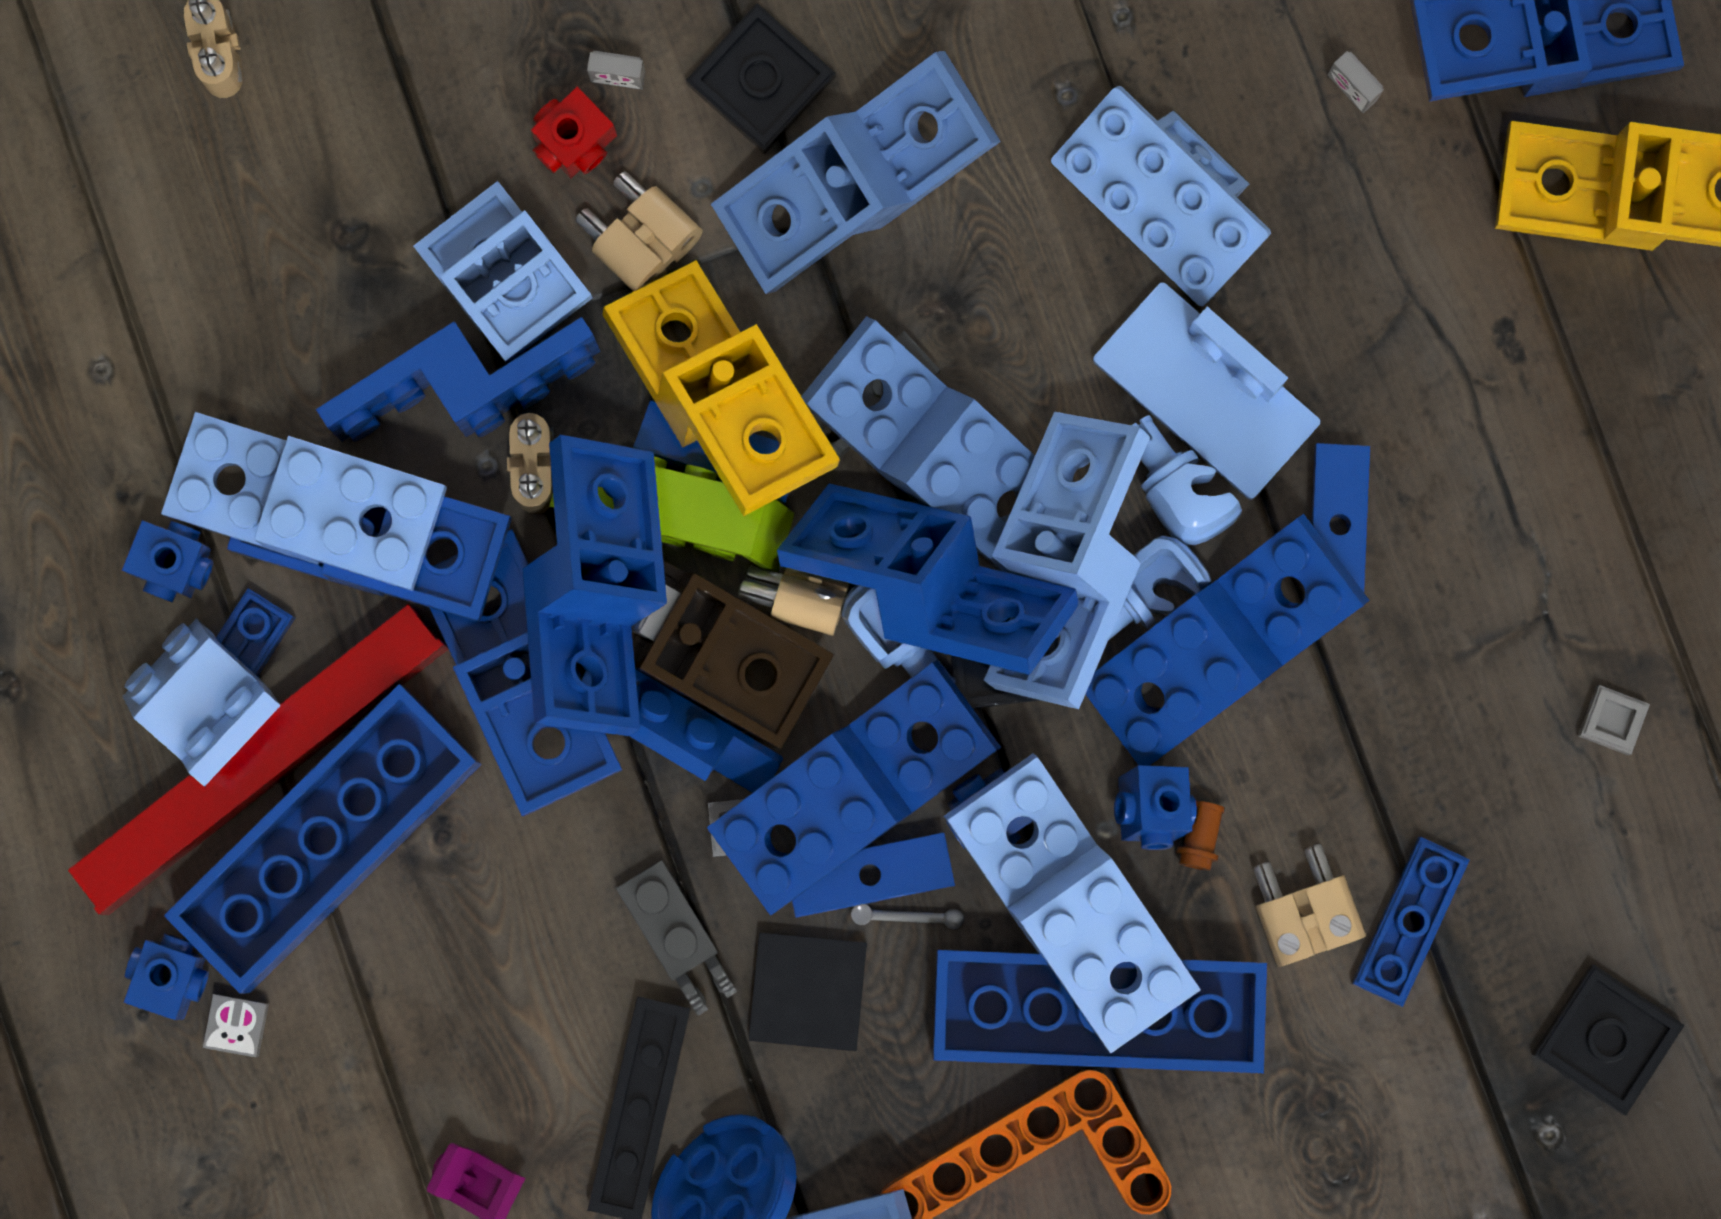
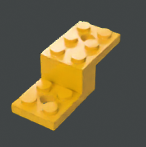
(1622, 187)
(720, 387)

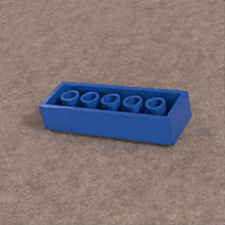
(322, 840)
(1020, 1013)

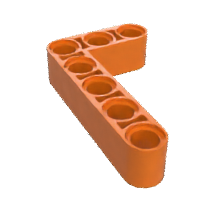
(1026, 1146)

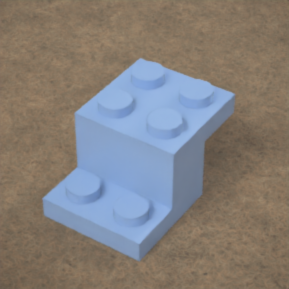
(503, 272)
(199, 700)

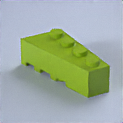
(704, 513)

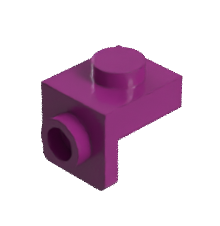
(475, 1182)

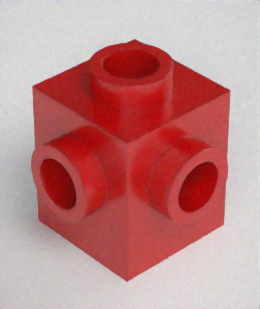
(576, 116)

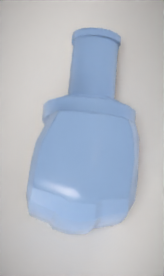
(1170, 494)
(1162, 562)
(863, 618)

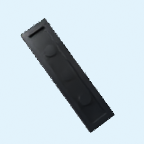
(639, 1109)

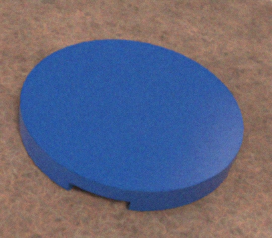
(729, 1173)

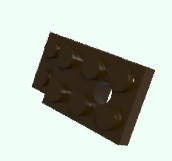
(711, 643)

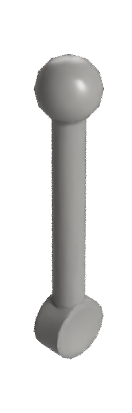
(864, 914)

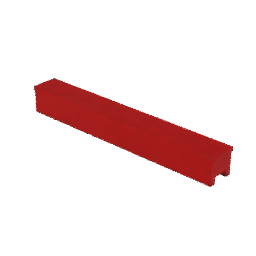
(282, 744)

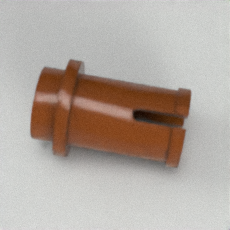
(1200, 843)

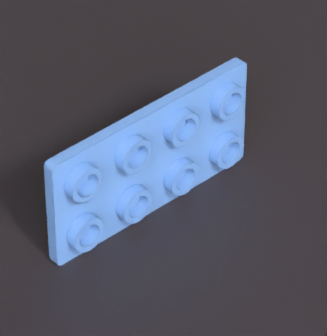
(1164, 192)
(1208, 388)

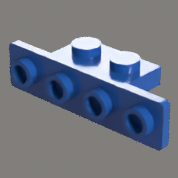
(698, 738)

